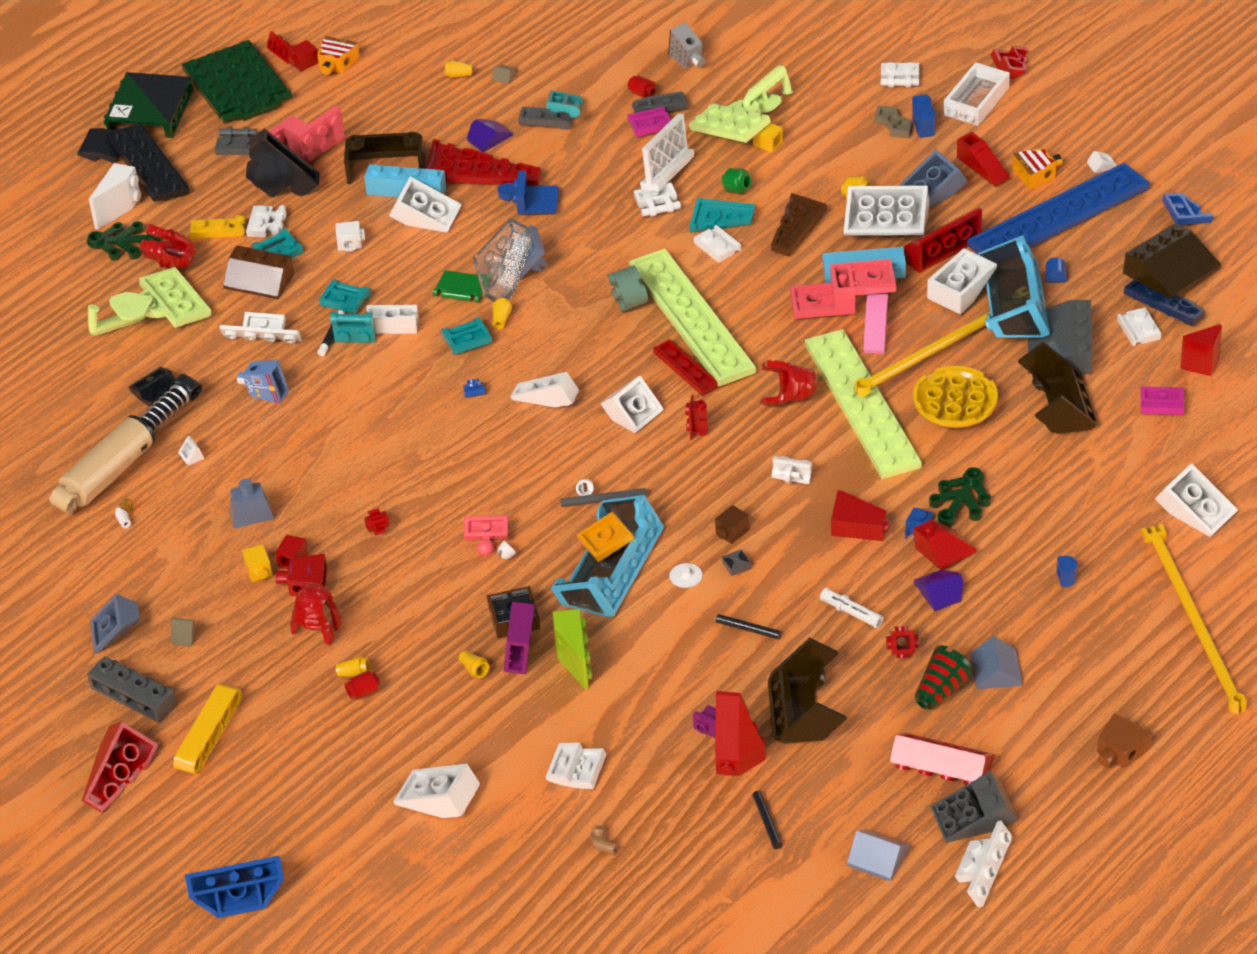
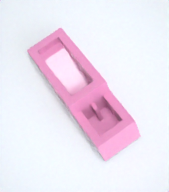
(875, 323)

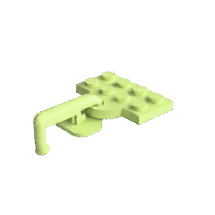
(744, 117)
(164, 295)

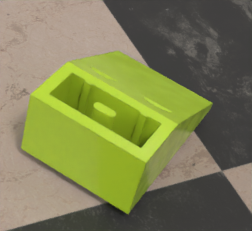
(571, 644)

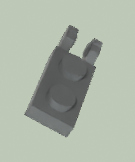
(671, 102)
(544, 117)

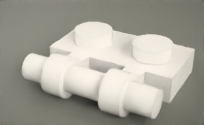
(899, 74)
(649, 199)
(261, 219)

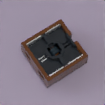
(500, 608)

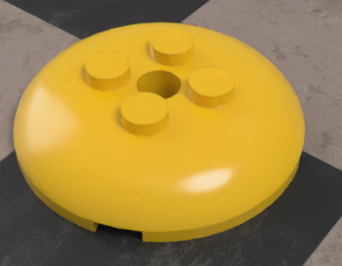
(955, 396)

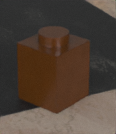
(732, 524)

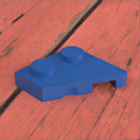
(1184, 210)

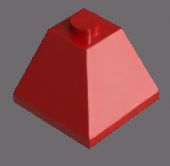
(941, 544)

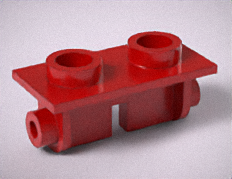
(278, 46)
(697, 421)

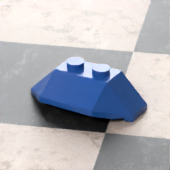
(236, 887)

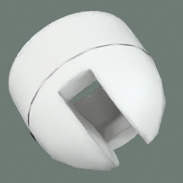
(580, 487)
(505, 551)

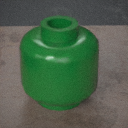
(736, 180)

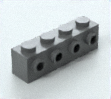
(132, 689)

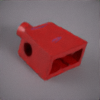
(303, 572)

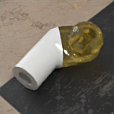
(123, 511)

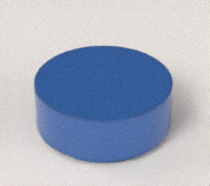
(505, 191)

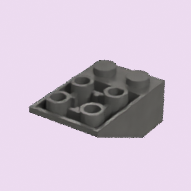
(974, 809)

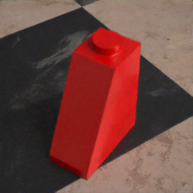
(858, 518)

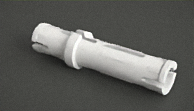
(842, 603)

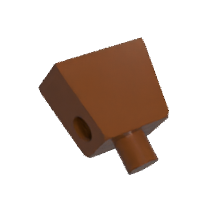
(1122, 742)

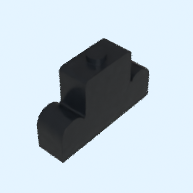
(277, 167)

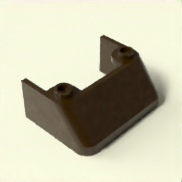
(383, 146)
(1065, 389)
(792, 696)

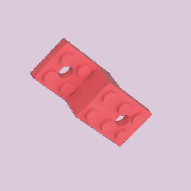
(312, 138)
(845, 283)

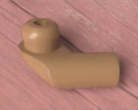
(599, 841)

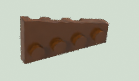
(797, 221)

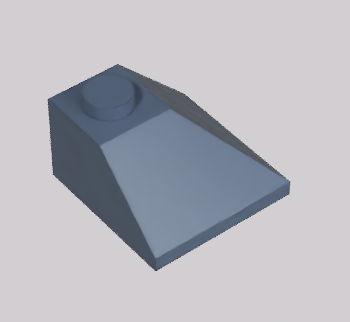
(113, 621)

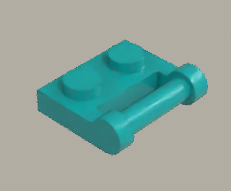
(558, 103)
(287, 247)
(344, 296)
(353, 327)
(466, 336)

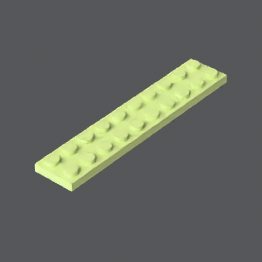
(693, 318)
(868, 415)

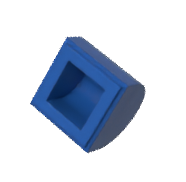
(1055, 270)
(1066, 570)

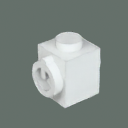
(349, 236)

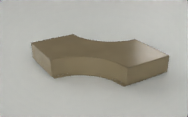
(893, 121)

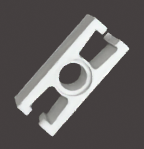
(395, 318)

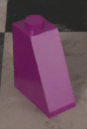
(518, 638)

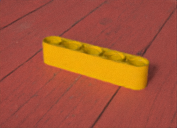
(207, 729)

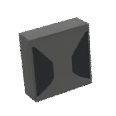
(736, 562)

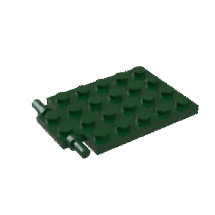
(237, 82)

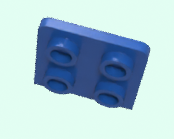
(534, 198)

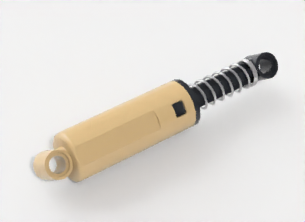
(120, 448)

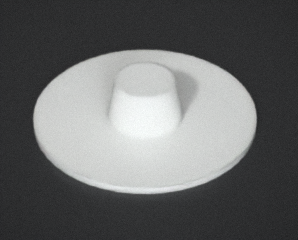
(685, 575)

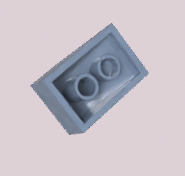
(939, 175)

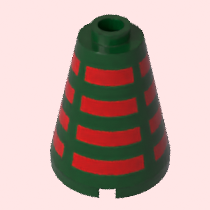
(942, 676)

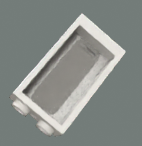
(976, 94)

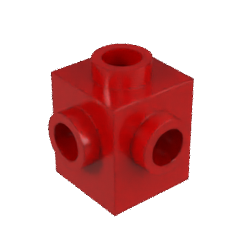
(911, 642)

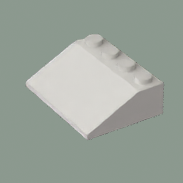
(886, 210)

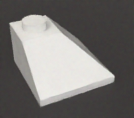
(632, 405)

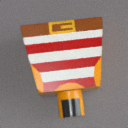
(337, 55)
(1035, 166)

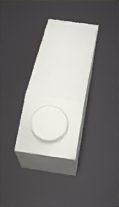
(548, 391)

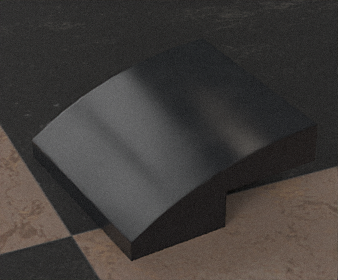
(97, 145)
(153, 386)

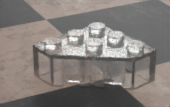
(502, 260)

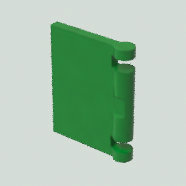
(459, 286)

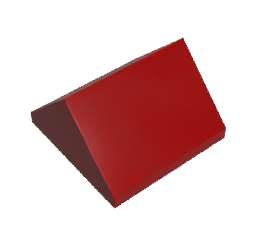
(1201, 350)

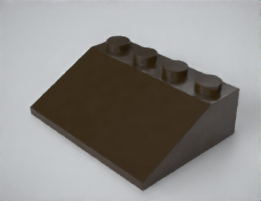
(1170, 261)

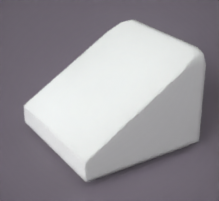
(1100, 162)

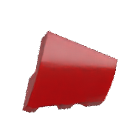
(1011, 61)

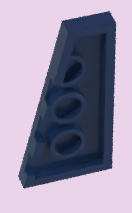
(1176, 307)

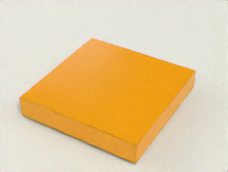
(605, 536)

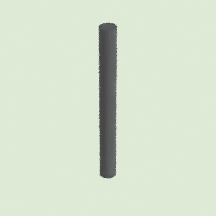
(595, 498)

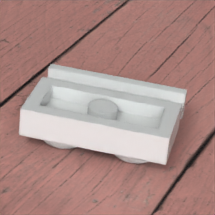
(717, 243)
(1139, 326)

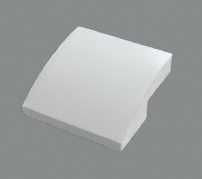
(576, 766)

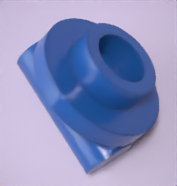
(474, 388)

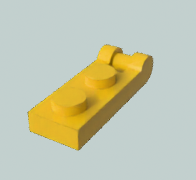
(218, 228)

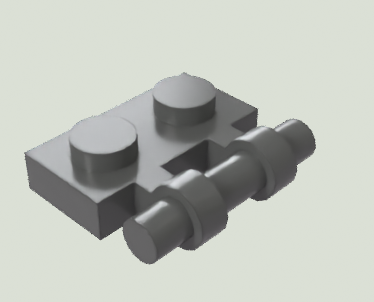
(234, 145)

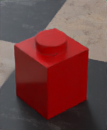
(303, 55)
(290, 548)

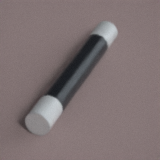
(327, 340)

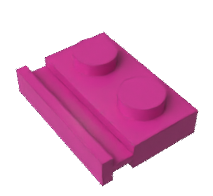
(648, 121)
(1162, 400)

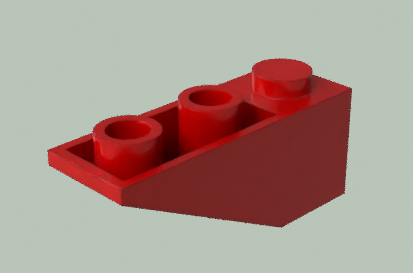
(979, 157)

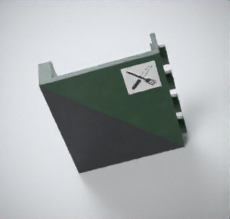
(150, 101)

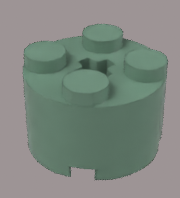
(628, 288)

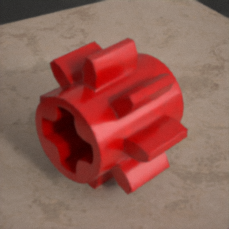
(376, 521)

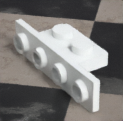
(262, 326)
(982, 863)

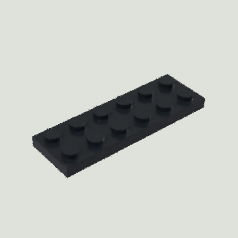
(151, 165)

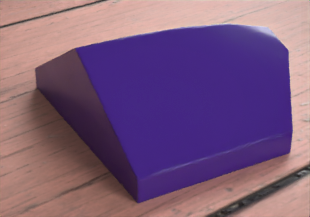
(487, 134)
(941, 588)

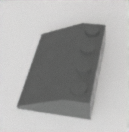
(1070, 333)

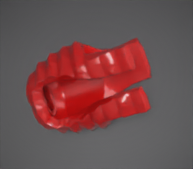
(175, 252)
(795, 382)
(309, 612)

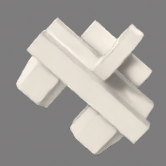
(791, 470)

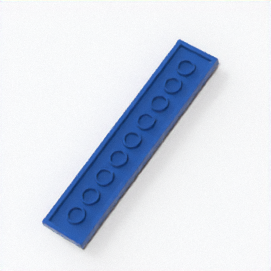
(1065, 209)

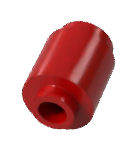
(641, 86)
(362, 685)

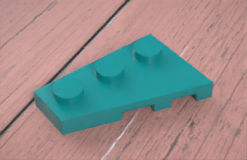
(720, 213)

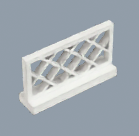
(672, 160)

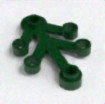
(122, 239)
(971, 479)

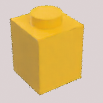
(769, 138)
(257, 563)

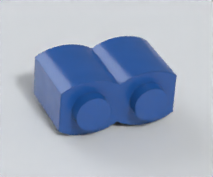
(923, 115)

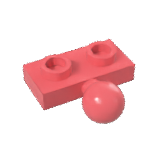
(485, 529)

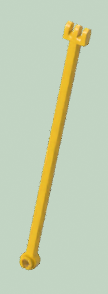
(863, 386)
(1156, 538)

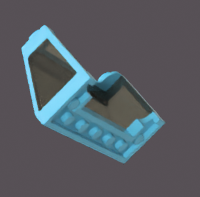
(1015, 292)
(604, 584)

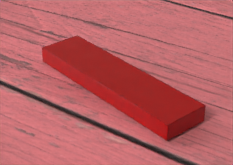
(686, 367)

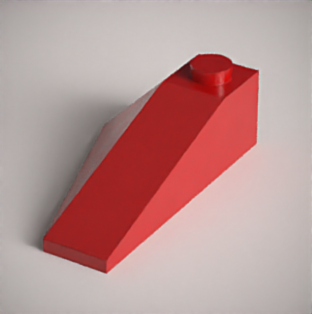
(736, 737)
(118, 761)

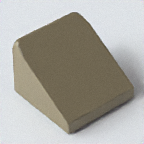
(504, 73)
(182, 632)

